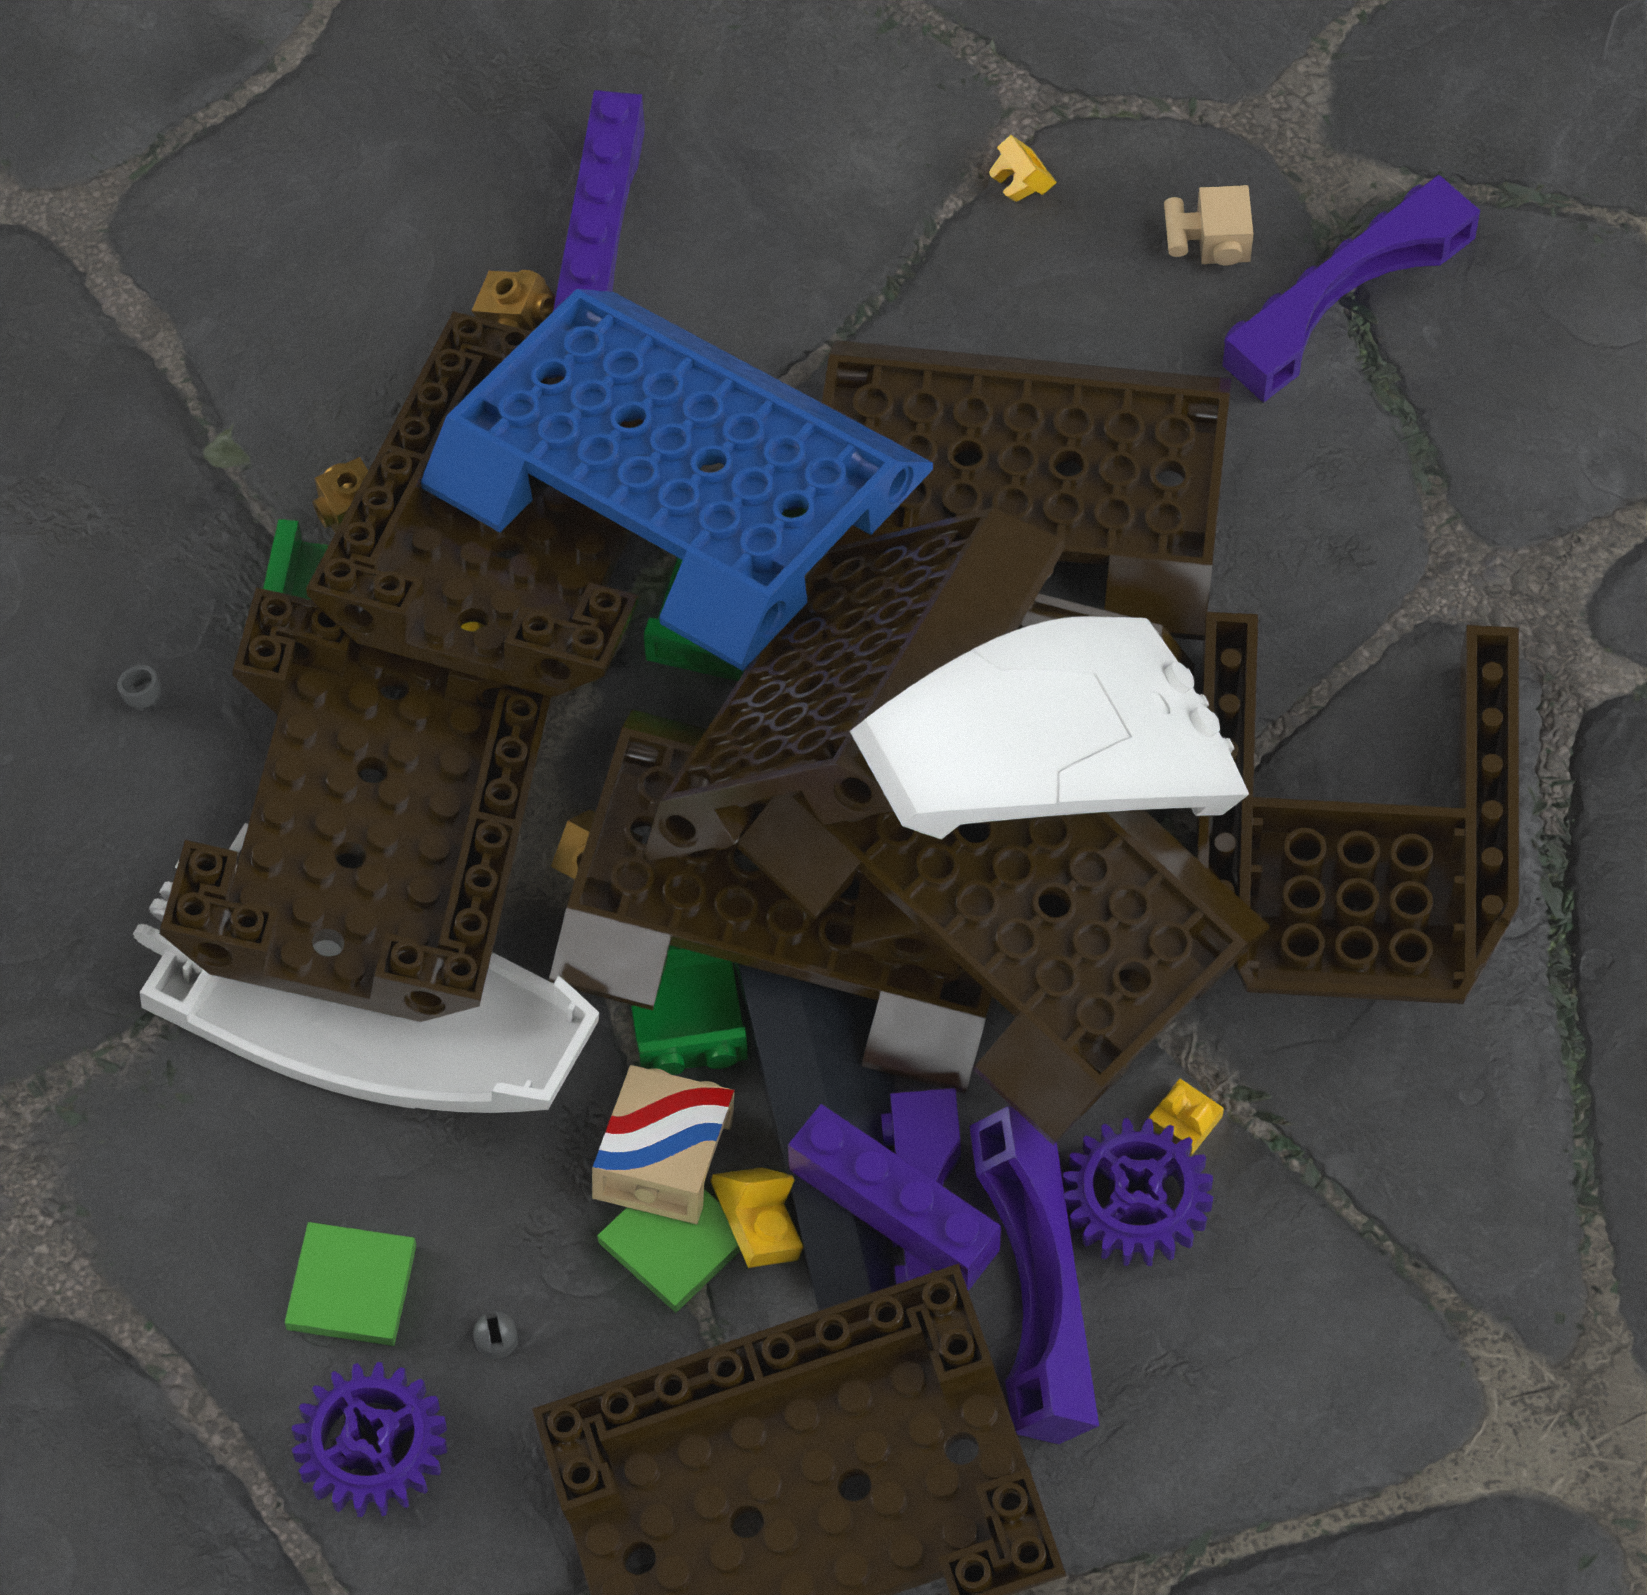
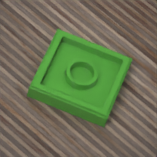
(672, 1254)
(350, 1283)

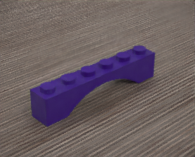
(601, 192)
(1419, 232)
(927, 1137)
(1051, 1377)

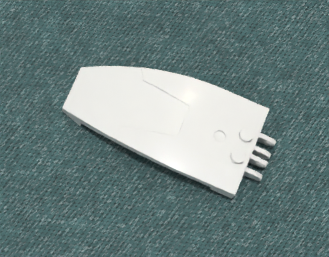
(1051, 726)
(477, 1060)

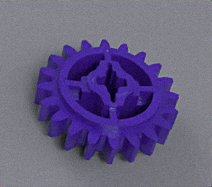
(1115, 1161)
(386, 1426)

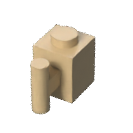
(1220, 225)

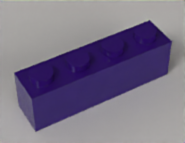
(893, 1196)

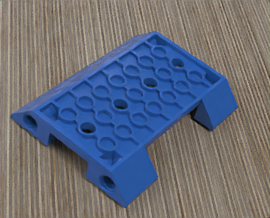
(698, 409)

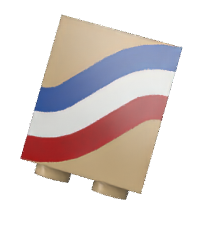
(661, 1143)

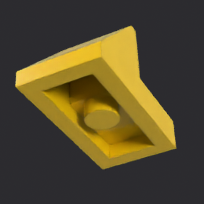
(757, 1214)

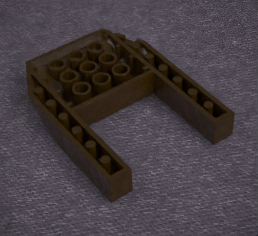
(1372, 891)

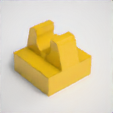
(1025, 166)
(1189, 1112)

